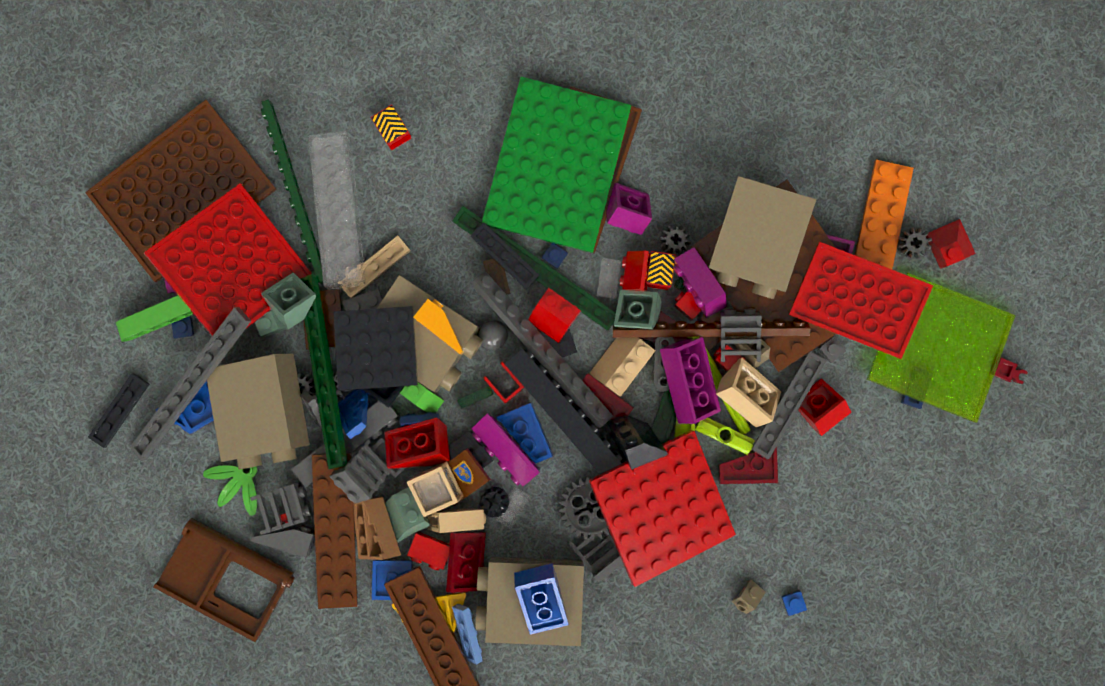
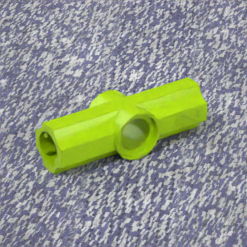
(735, 440)

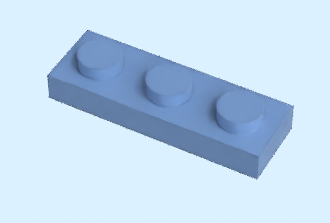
(467, 633)

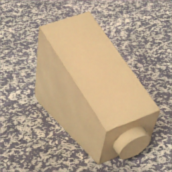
(457, 520)

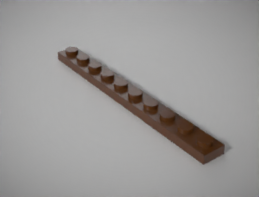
(704, 329)

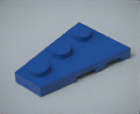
(527, 431)

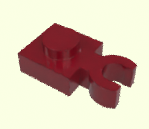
(1007, 371)

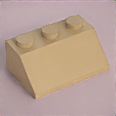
(622, 363)
(749, 393)

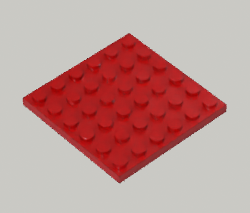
(225, 259)
(663, 509)

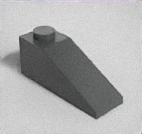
(294, 540)

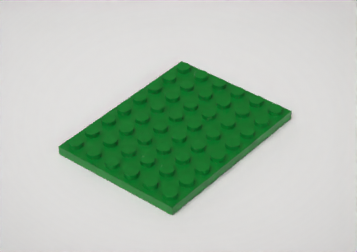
(556, 164)

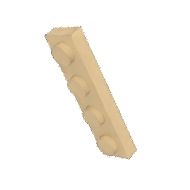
(380, 263)

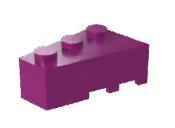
(700, 282)

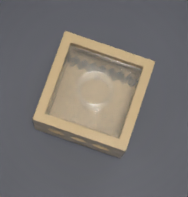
(435, 489)

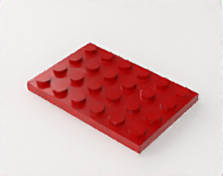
(860, 300)

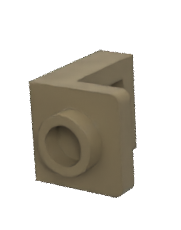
(749, 597)

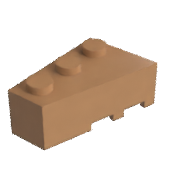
(374, 530)

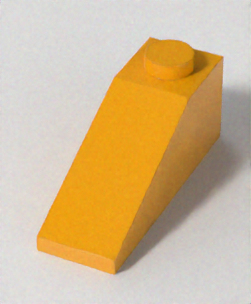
(437, 322)

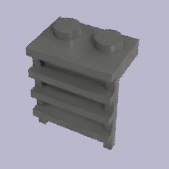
(740, 322)
(353, 478)
(294, 504)
(605, 564)

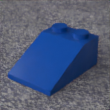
(540, 598)

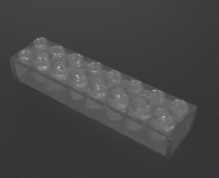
(336, 210)

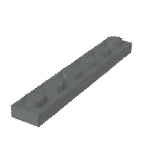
(789, 405)

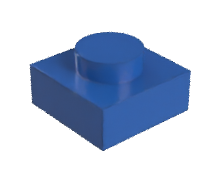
(794, 603)

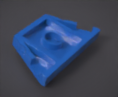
(197, 413)

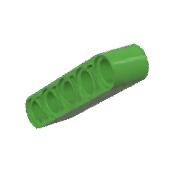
(152, 318)

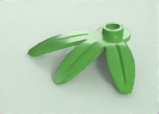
(239, 479)

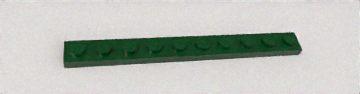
(291, 185)
(547, 276)
(324, 379)

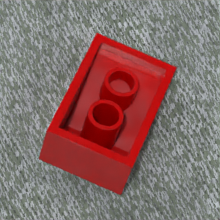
(417, 445)

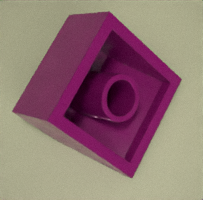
(629, 209)

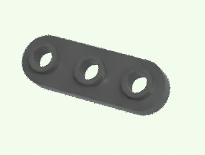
(659, 371)

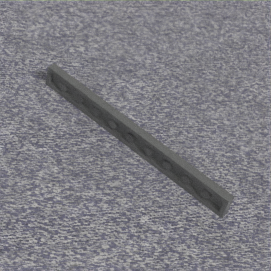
(542, 349)
(190, 383)

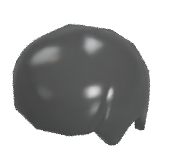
(493, 334)

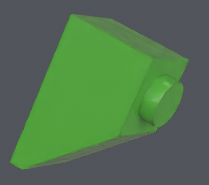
(422, 397)

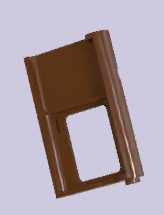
(199, 567)

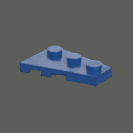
(354, 412)

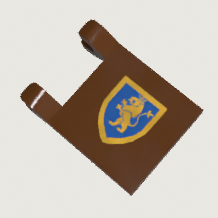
(468, 473)

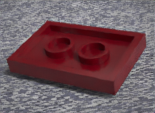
(465, 557)

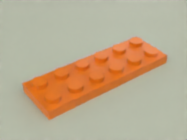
(884, 213)

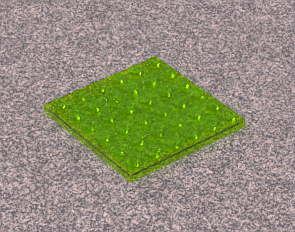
(948, 354)

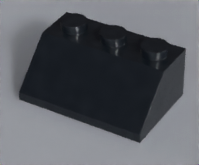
(636, 441)

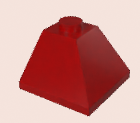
(950, 244)

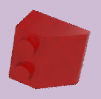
(636, 270)
(554, 315)
(823, 407)

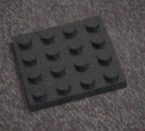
(375, 348)

